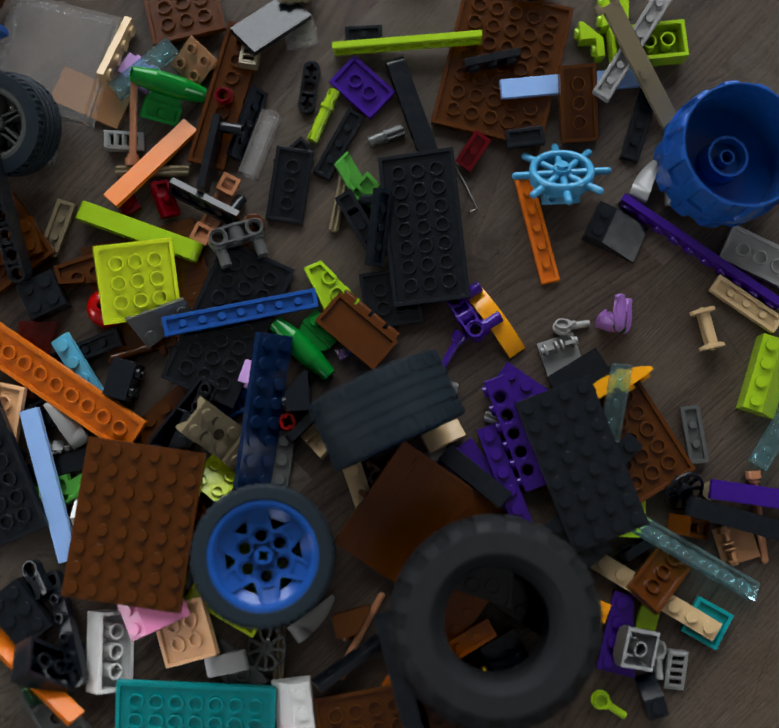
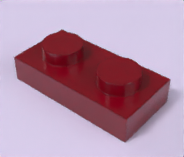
(473, 150)
(165, 203)

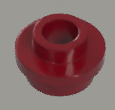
(219, 92)

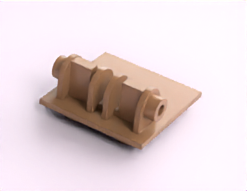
(194, 61)
(735, 545)

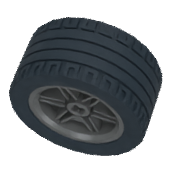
(31, 127)

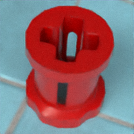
(286, 416)

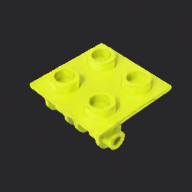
(217, 478)

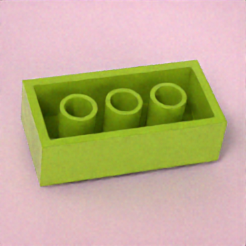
(664, 46)

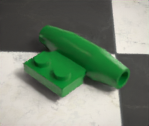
(165, 93)
(308, 343)

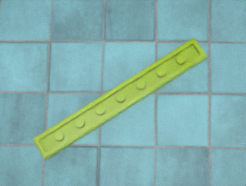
(404, 43)

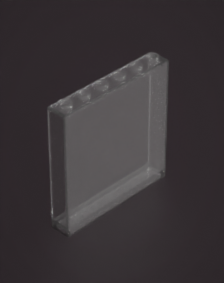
(61, 51)

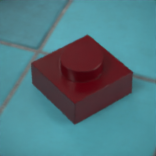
(131, 206)

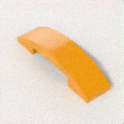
(503, 332)

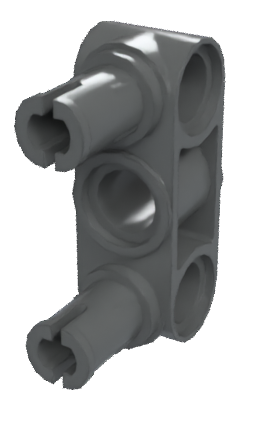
(235, 235)

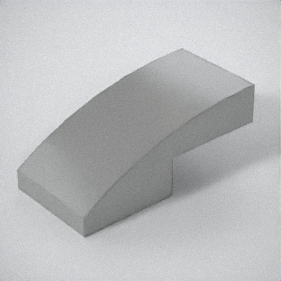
(226, 663)

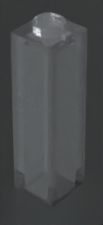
(260, 144)

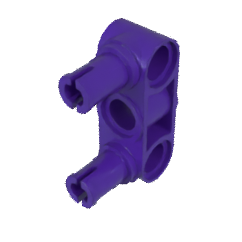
(469, 320)

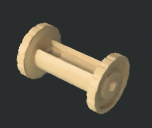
(707, 328)

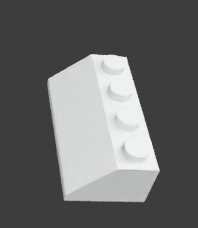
(108, 651)
(294, 702)

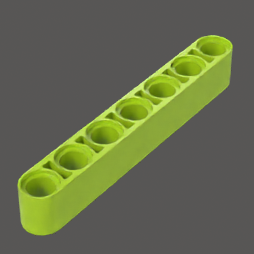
(136, 230)

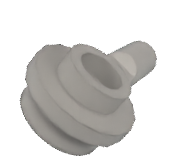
(564, 326)
(660, 654)

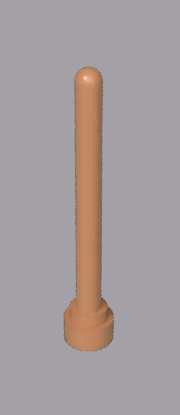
(132, 158)
(753, 478)
(364, 627)

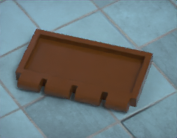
(356, 330)

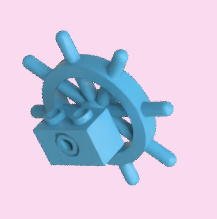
(560, 181)

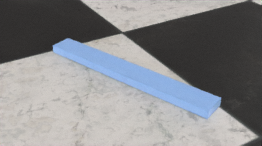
(548, 85)
(47, 481)

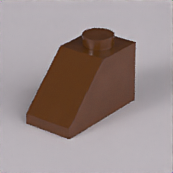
(688, 526)
(349, 621)

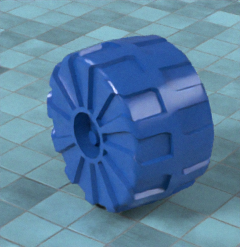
(730, 123)

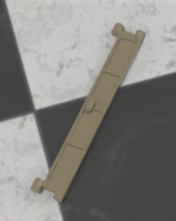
(638, 60)

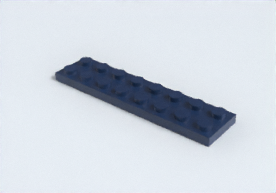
(262, 409)

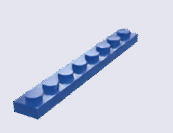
(239, 312)

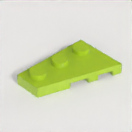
(325, 283)

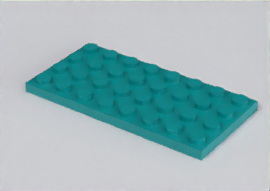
(193, 705)

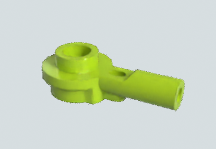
(601, 700)

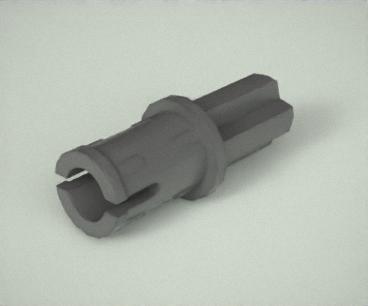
(386, 136)

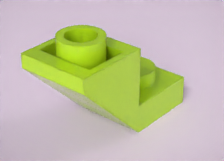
(588, 37)

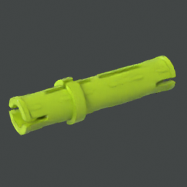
(326, 109)

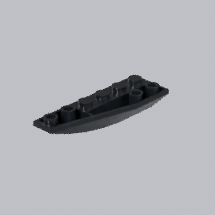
(167, 434)

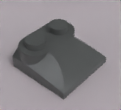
(636, 648)

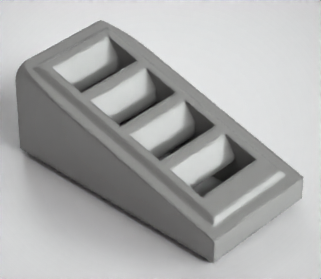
(108, 134)
(683, 668)

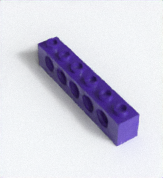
(501, 383)

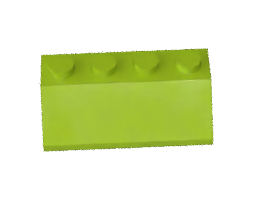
(761, 383)

